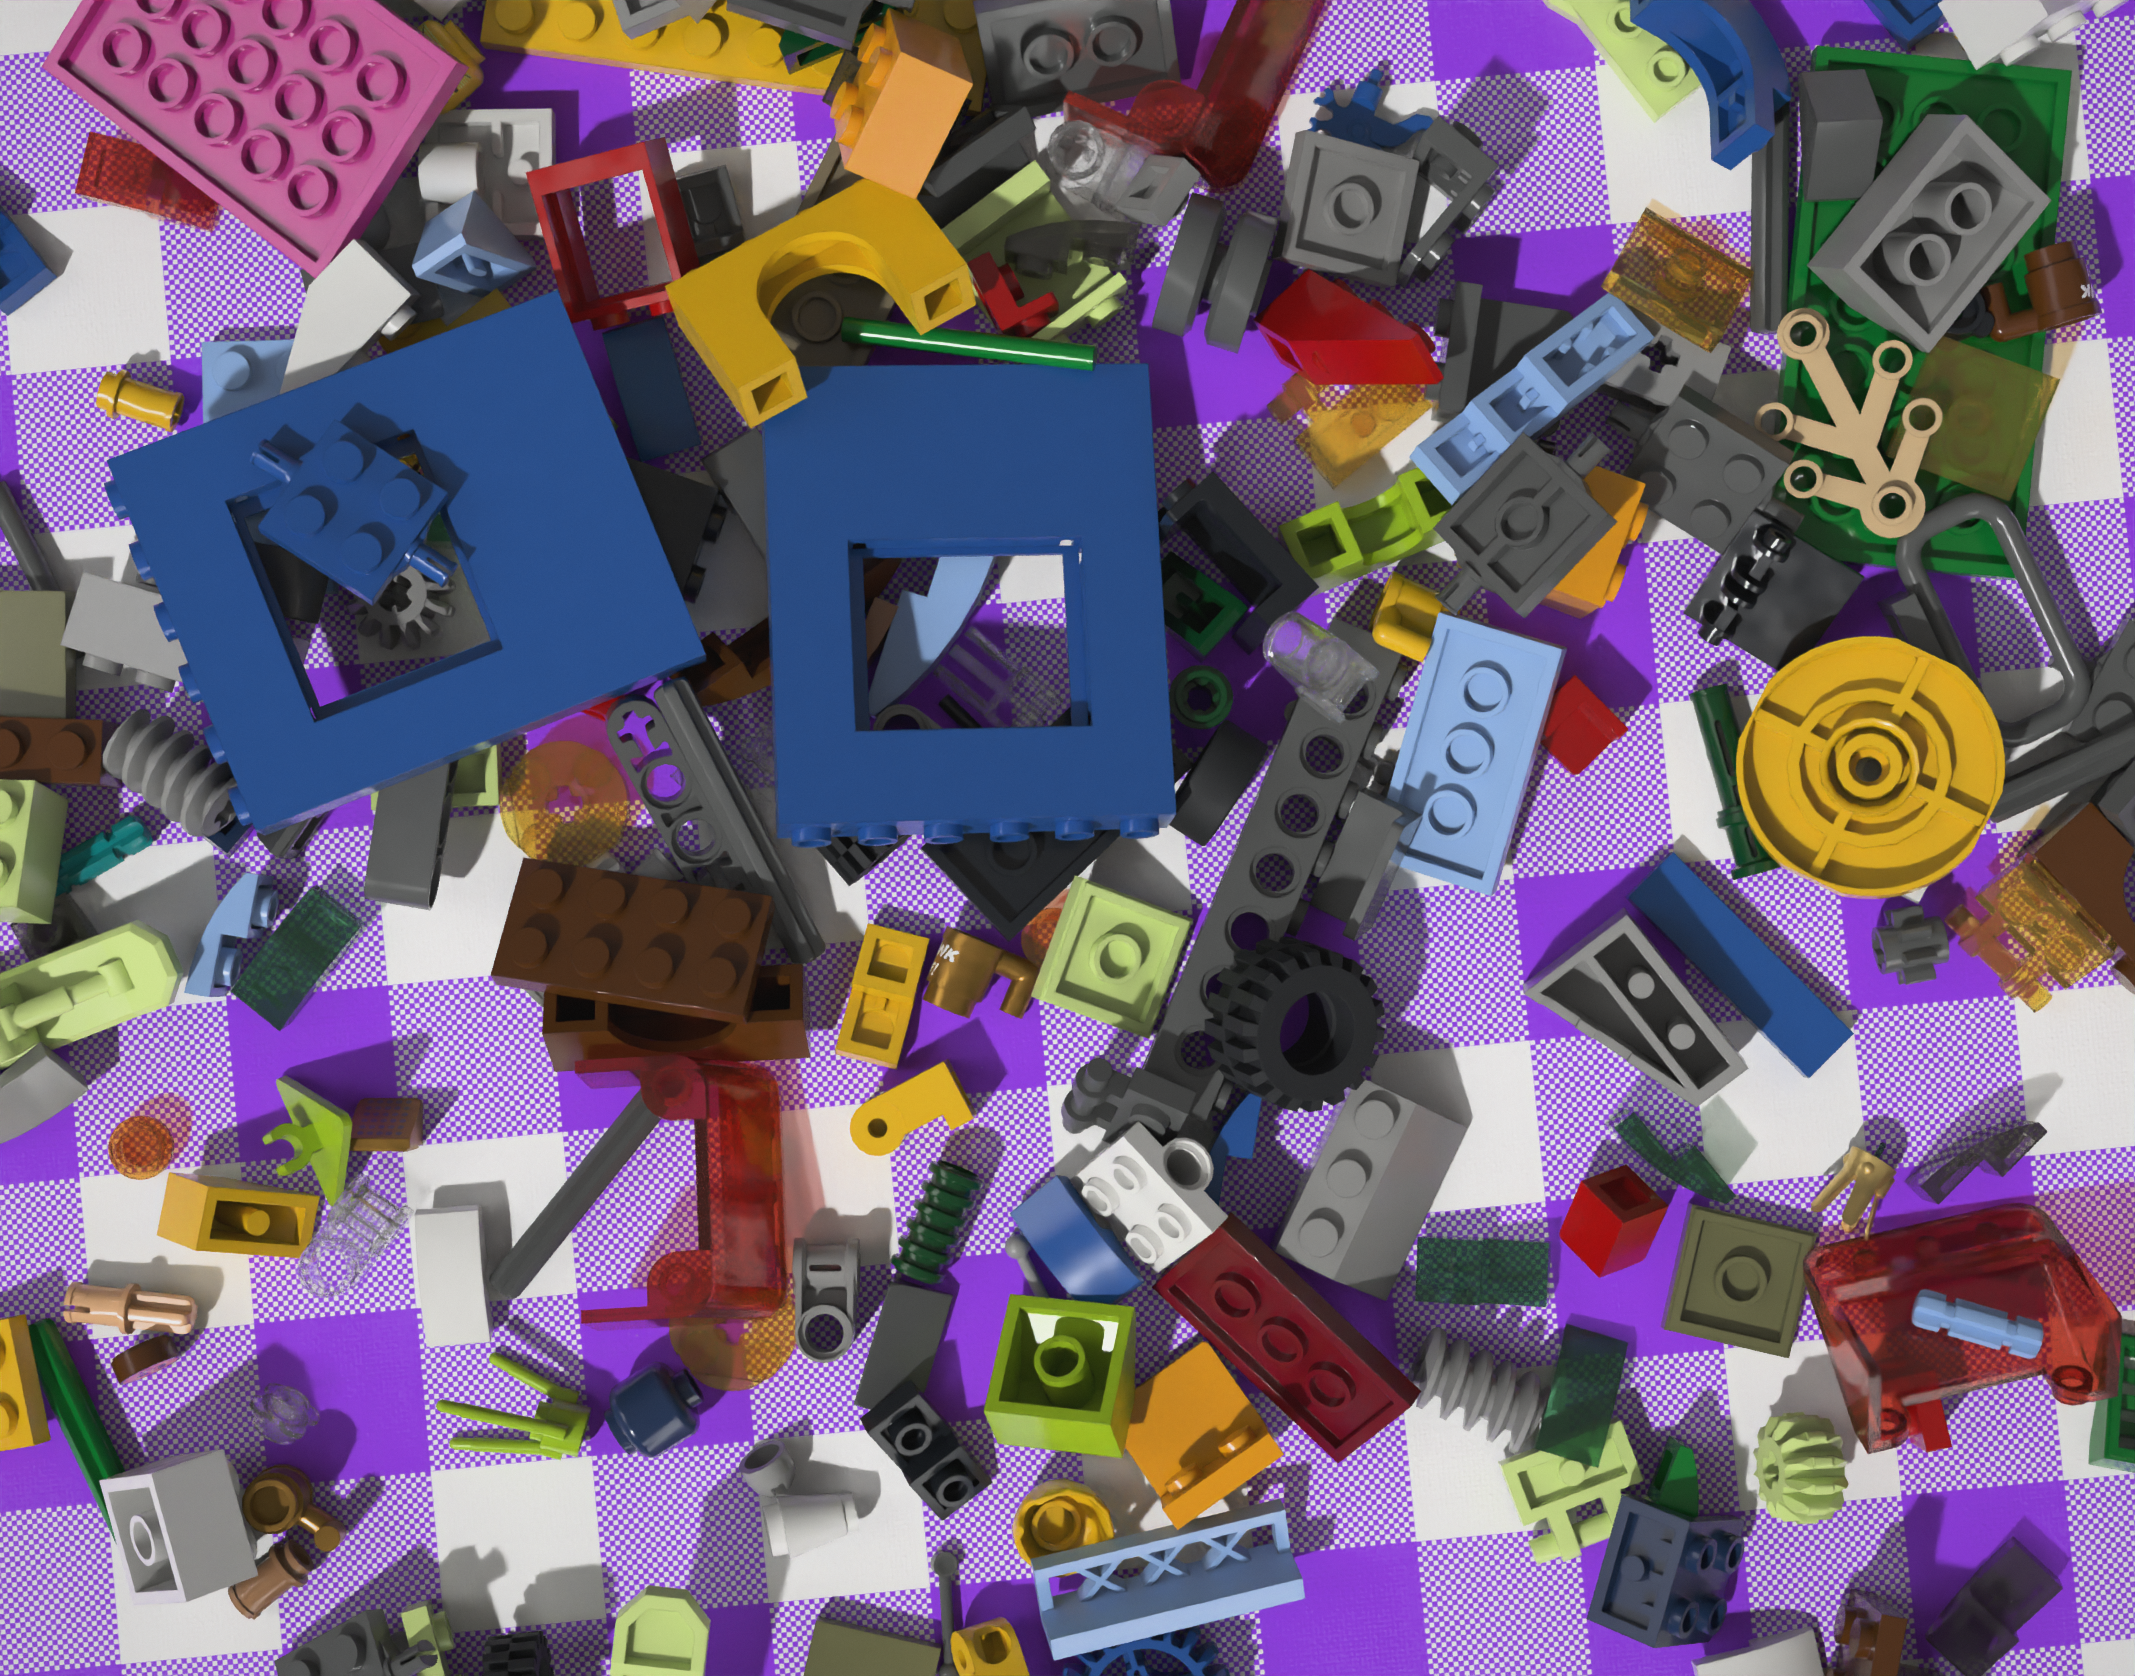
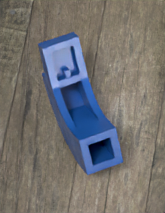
(1734, 63)

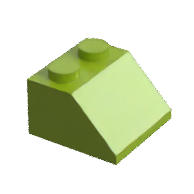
(1064, 1376)

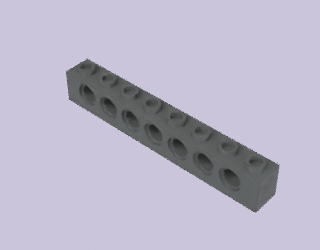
(1265, 835)

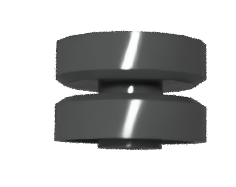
(1216, 273)

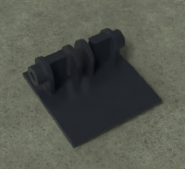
(1771, 593)

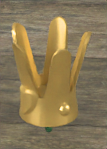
(1871, 1178)

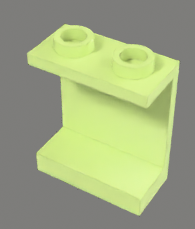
(1024, 202)

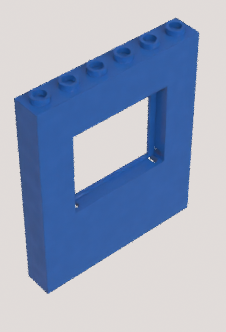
(966, 470)
(535, 515)

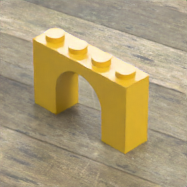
(858, 231)

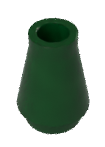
(1205, 679)

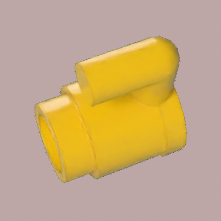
(1405, 616)

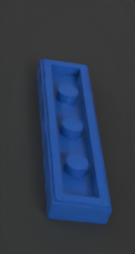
(1739, 965)

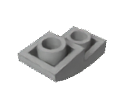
(36, 1091)

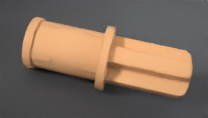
(130, 1308)

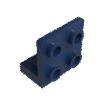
(1666, 1574)

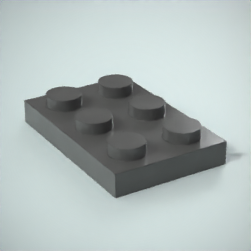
(1083, 46)

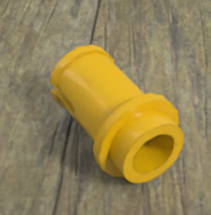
(139, 401)

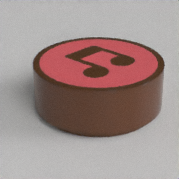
(145, 1359)

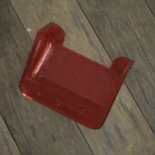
(1990, 1256)

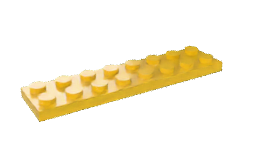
(716, 49)

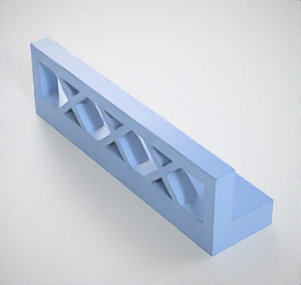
(1167, 1591)

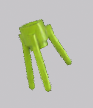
(555, 1428)

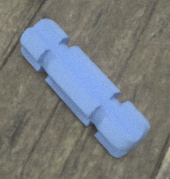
(1977, 1324)

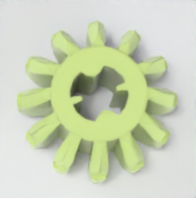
(1800, 1468)

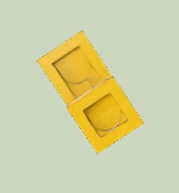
(882, 996)

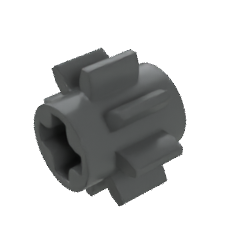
(1910, 945)

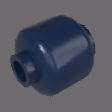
(654, 1410)

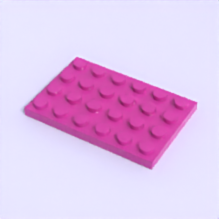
(266, 105)

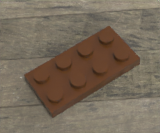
(634, 940)

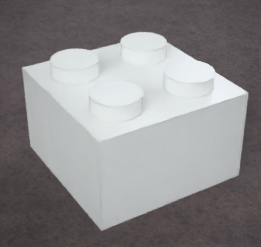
(180, 1527)

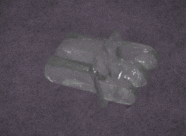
(1003, 691)

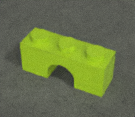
(1358, 539)

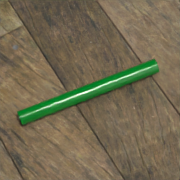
(970, 344)

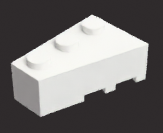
(2012, 27)

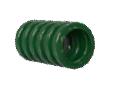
(936, 1222)

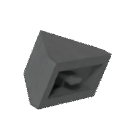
(1838, 134)

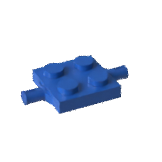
(353, 512)

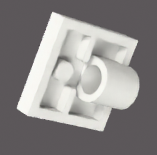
(488, 155)
(1144, 1203)

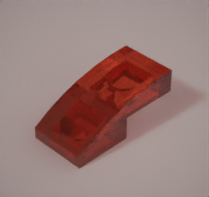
(138, 180)

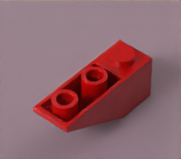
(1342, 340)

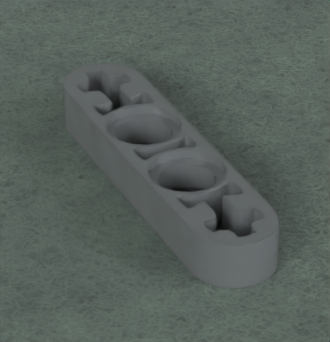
(671, 811)

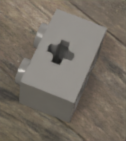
(1683, 365)

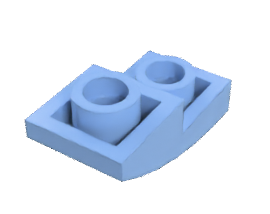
(241, 914)

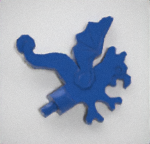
(1357, 120)

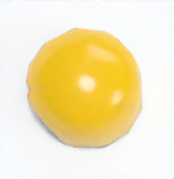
(1060, 1518)

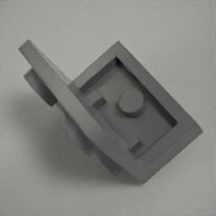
(1460, 171)
(1483, 344)

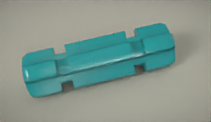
(102, 852)

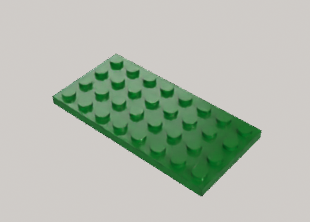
(2027, 119)

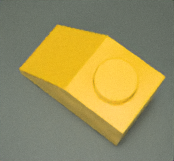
(236, 1216)

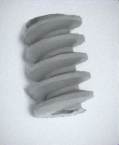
(171, 773)
(1478, 1388)

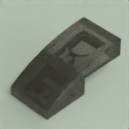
(1992, 1149)
(1991, 1608)

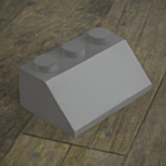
(1930, 230)
(1368, 1189)

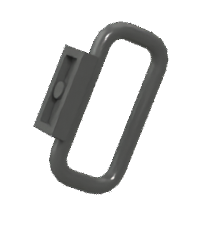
(1923, 623)

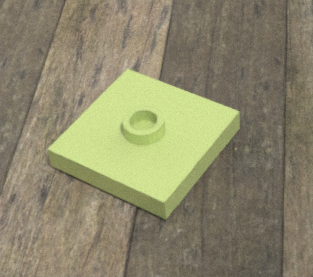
(1111, 957)

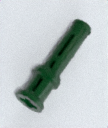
(1711, 707)

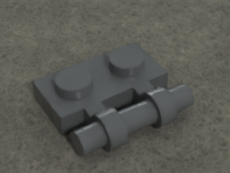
(1119, 1101)

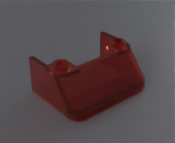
(1235, 102)
(739, 1186)

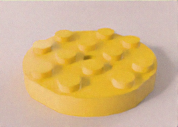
(1883, 703)

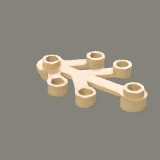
(1855, 433)

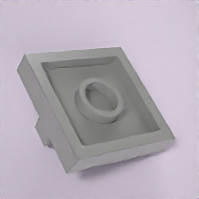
(1345, 209)

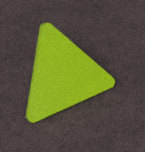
(318, 1136)

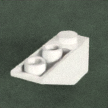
(347, 313)

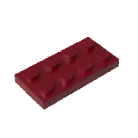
(1286, 1339)

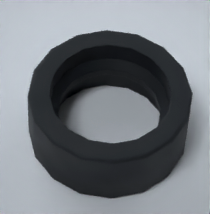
(1216, 781)

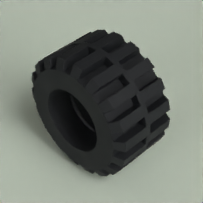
(1337, 1033)

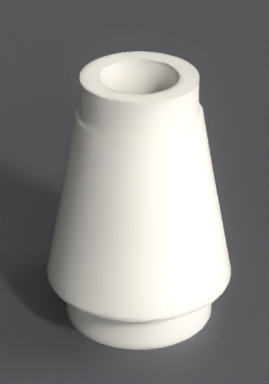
(808, 1521)

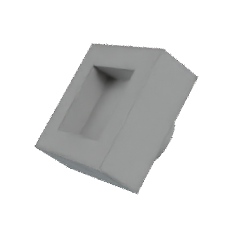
(1158, 190)

